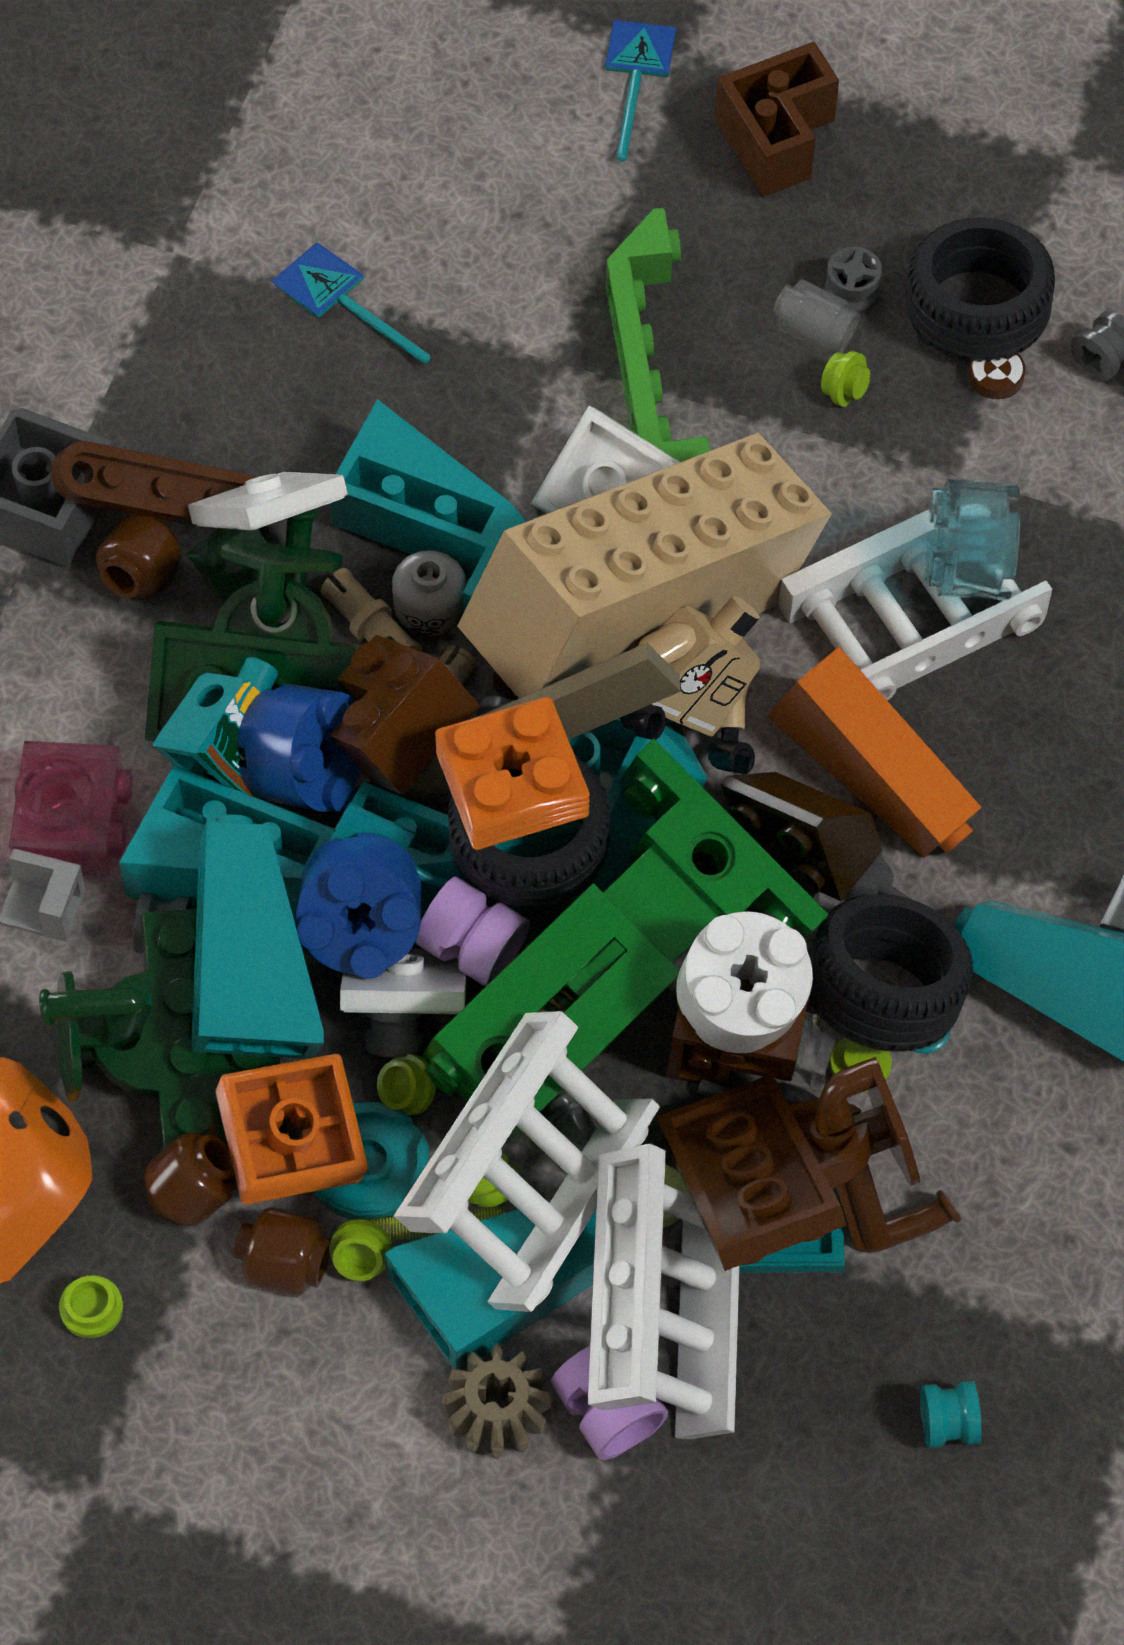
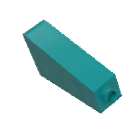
(248, 957)
(1053, 966)
(451, 1286)

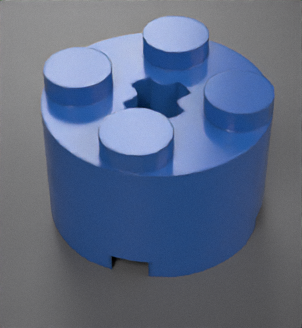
(292, 751)
(330, 912)

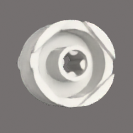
(711, 993)

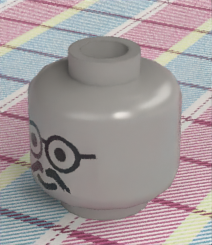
(428, 593)

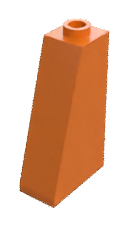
(875, 754)

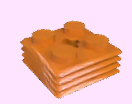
(487, 796)
(313, 1097)

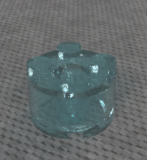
(974, 539)

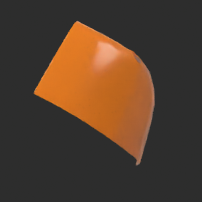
(39, 1169)

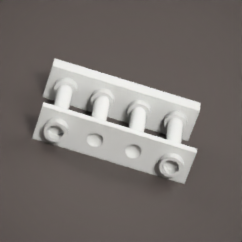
(864, 570)
(474, 1151)
(628, 1300)

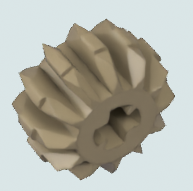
(487, 1420)

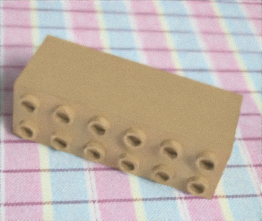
(627, 559)

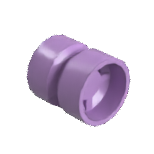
(468, 929)
(610, 1430)

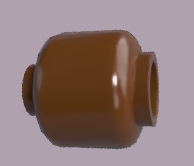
(138, 557)
(190, 1179)
(283, 1252)

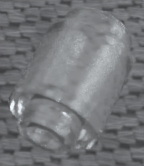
(816, 316)

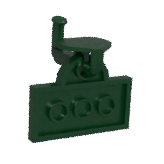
(252, 627)
(144, 1032)

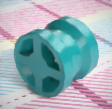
(950, 1414)

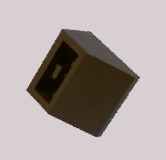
(806, 831)

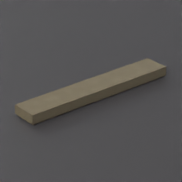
(582, 703)

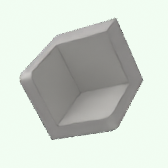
(43, 895)

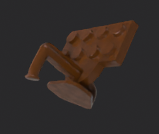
(770, 1168)

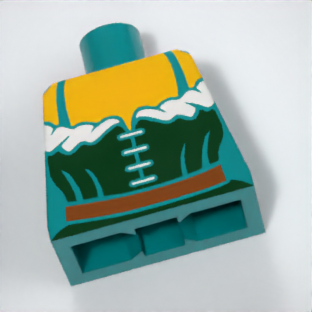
(207, 724)

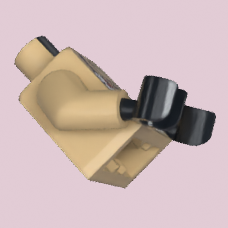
(714, 680)

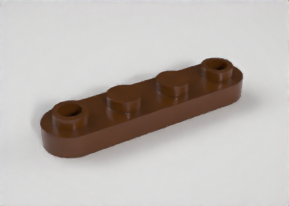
(138, 481)

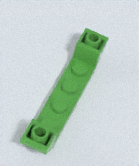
(640, 261)

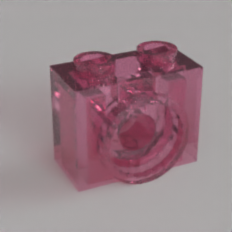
(75, 776)

